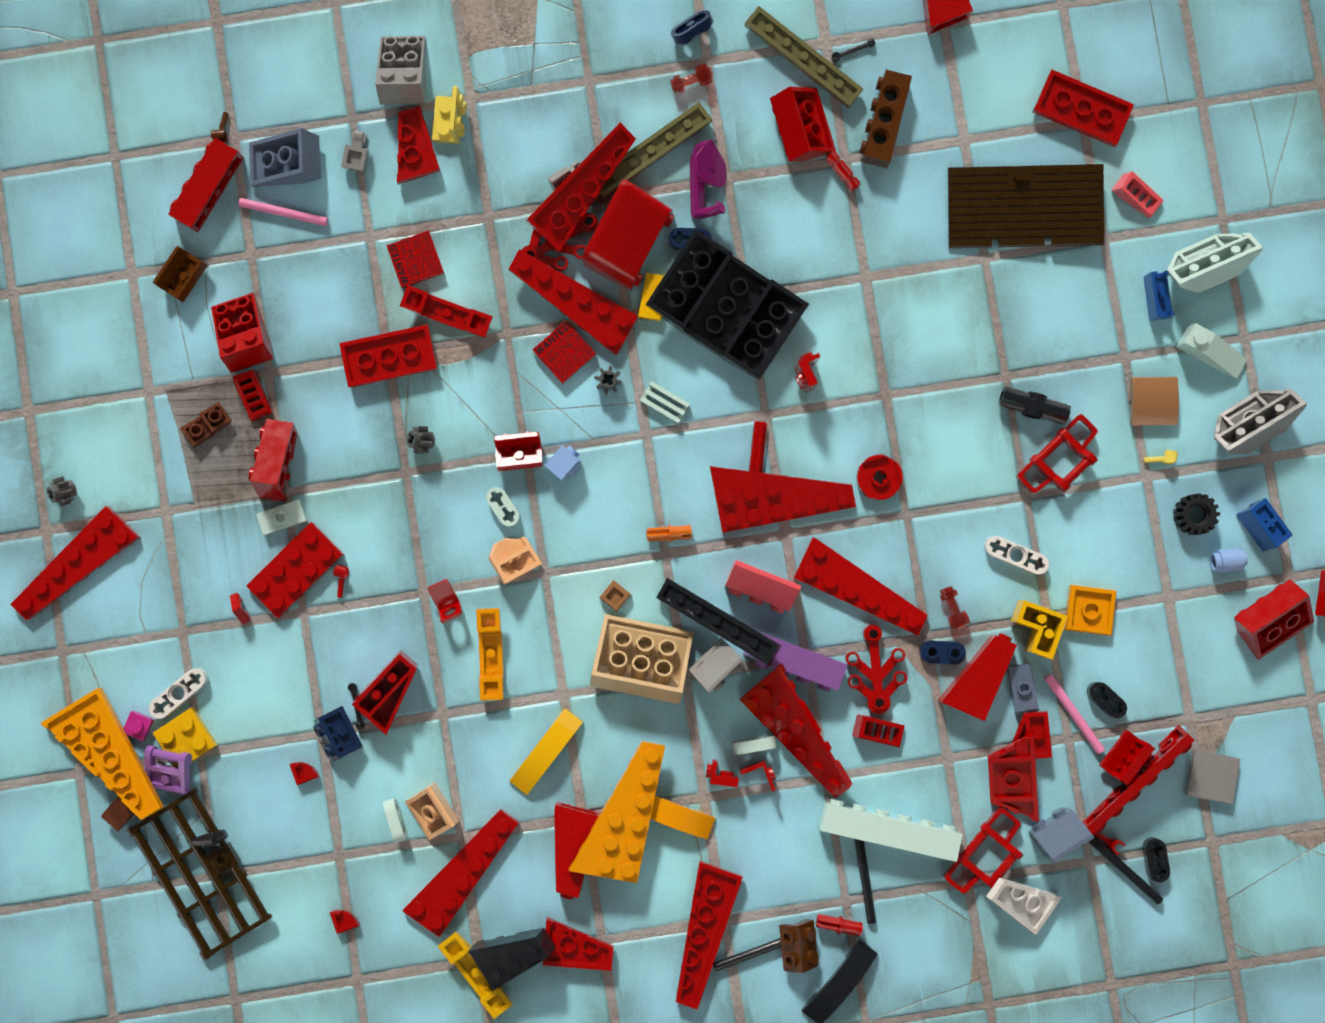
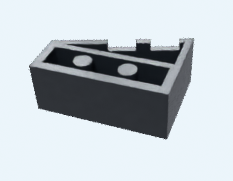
(511, 955)

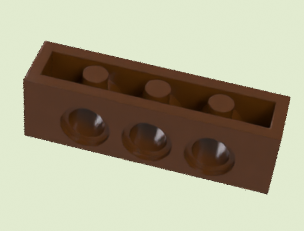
(897, 85)

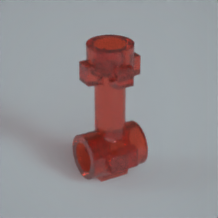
(702, 75)
(958, 619)

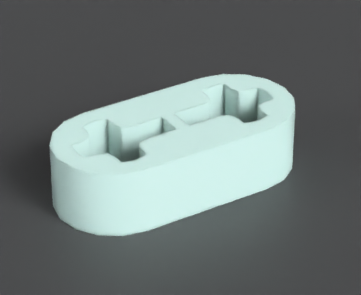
(498, 510)
(754, 745)
(395, 820)

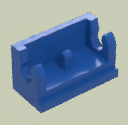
(1158, 296)
(1264, 525)

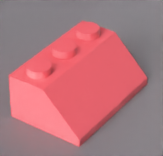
(762, 587)

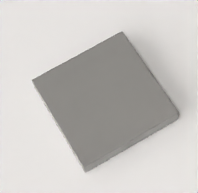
(1212, 776)

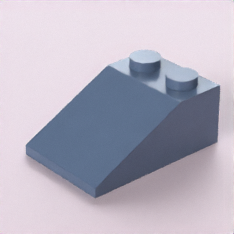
(285, 159)

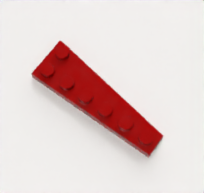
(570, 201)
(589, 310)
(89, 550)
(842, 579)
(1173, 745)
(451, 886)
(709, 914)

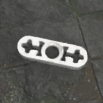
(1033, 555)
(169, 708)

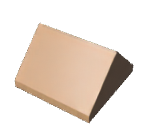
(432, 811)

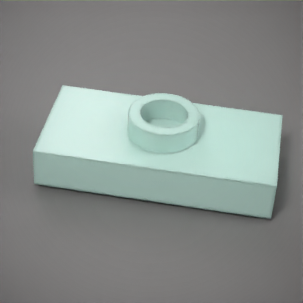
(281, 517)

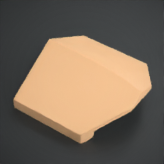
(513, 558)

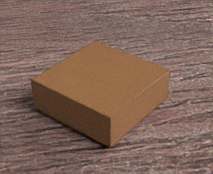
(615, 596)

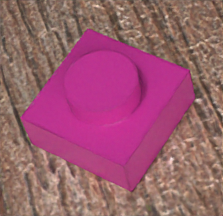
(138, 725)

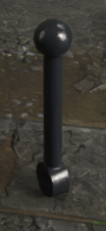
(836, 56)
(352, 687)

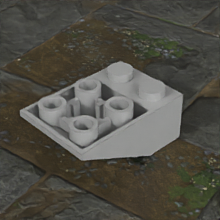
(401, 70)
(716, 665)

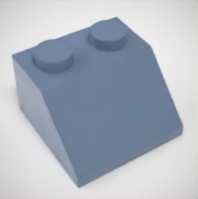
(1060, 834)

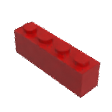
(205, 185)

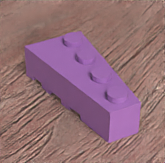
(806, 665)

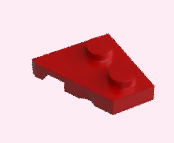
(1038, 725)

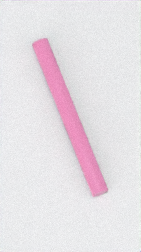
(284, 212)
(1075, 715)

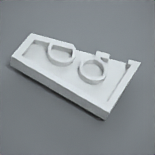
(1024, 903)

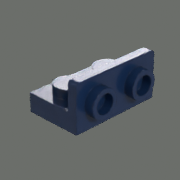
(337, 734)

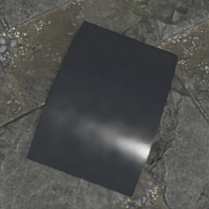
(726, 305)

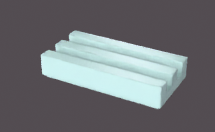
(648, 392)

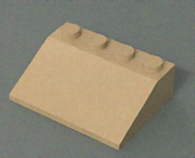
(641, 659)

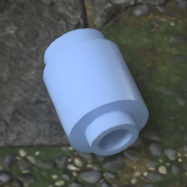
(1228, 560)

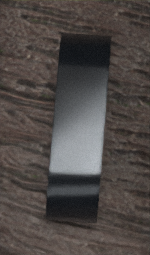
(1109, 695)
(1161, 859)

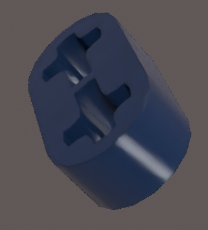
(686, 233)

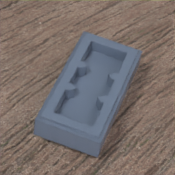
(1022, 687)

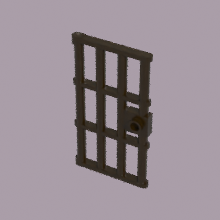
(214, 865)

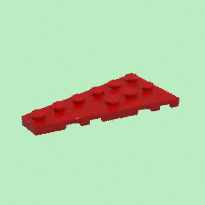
(762, 498)
(792, 723)

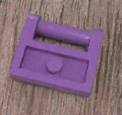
(165, 776)

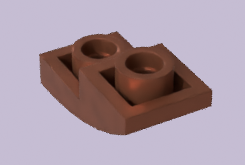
(206, 425)
(117, 814)

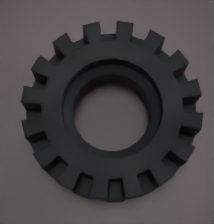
(1208, 507)

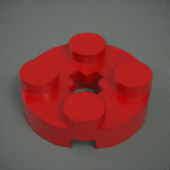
(872, 488)

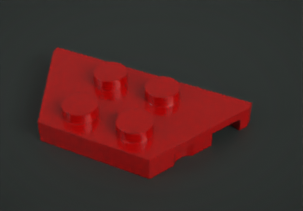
(1014, 777)

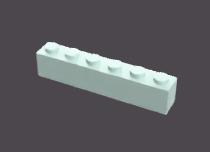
(890, 831)

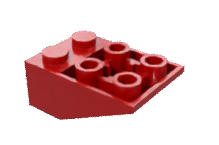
(241, 333)

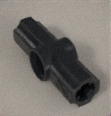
(1034, 405)

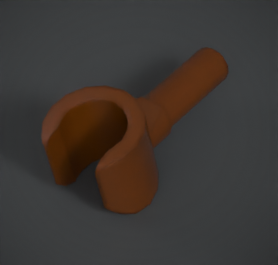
(220, 133)

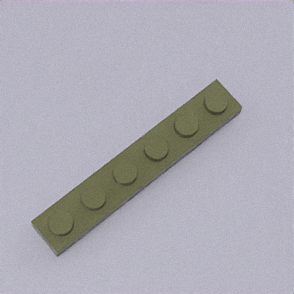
(803, 57)
(658, 146)

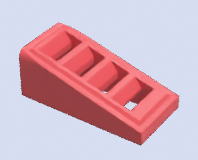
(1126, 194)

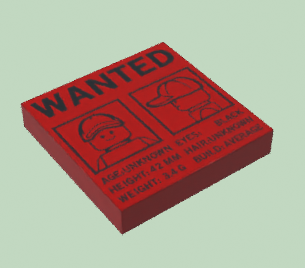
(415, 259)
(564, 352)

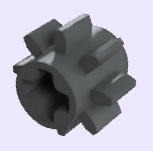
(610, 374)
(420, 439)
(61, 491)

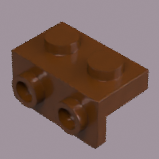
(180, 273)
(799, 946)

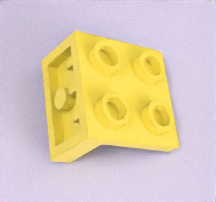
(448, 118)

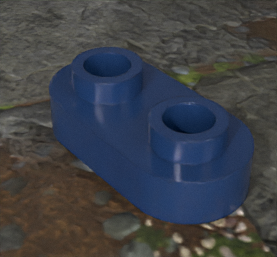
(691, 27)
(943, 652)

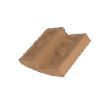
(1154, 400)

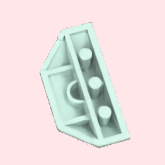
(1213, 261)

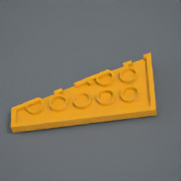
(102, 746)
(620, 832)

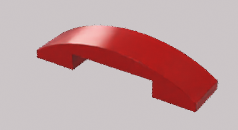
(446, 312)

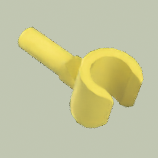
(1169, 458)

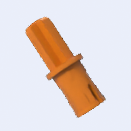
(669, 533)

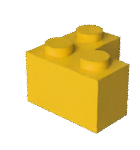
(1045, 626)

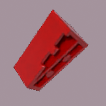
(273, 459)
(386, 691)

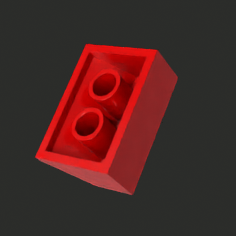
(802, 123)
(1274, 618)

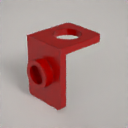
(445, 600)
(768, 771)

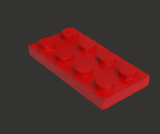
(1083, 108)
(388, 356)
(295, 570)

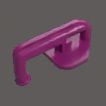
(705, 168)

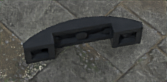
(841, 983)

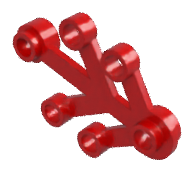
(539, 251)
(876, 672)

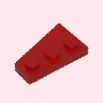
(415, 149)
(577, 948)

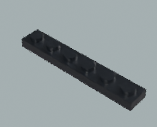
(719, 621)

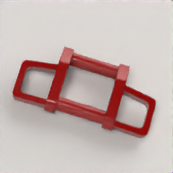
(1079, 449)
(976, 842)

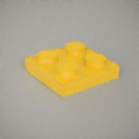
(186, 734)

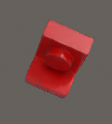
(725, 778)

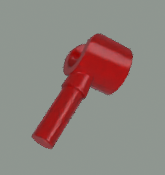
(342, 573)
(1111, 843)

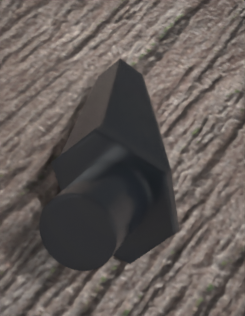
(210, 839)

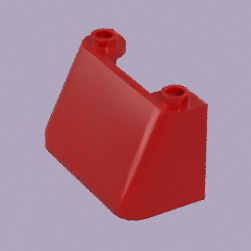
(626, 235)

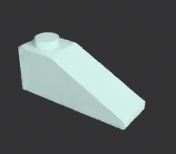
(1211, 350)

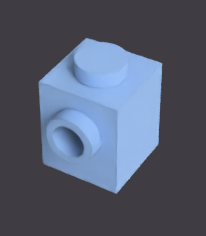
(564, 463)

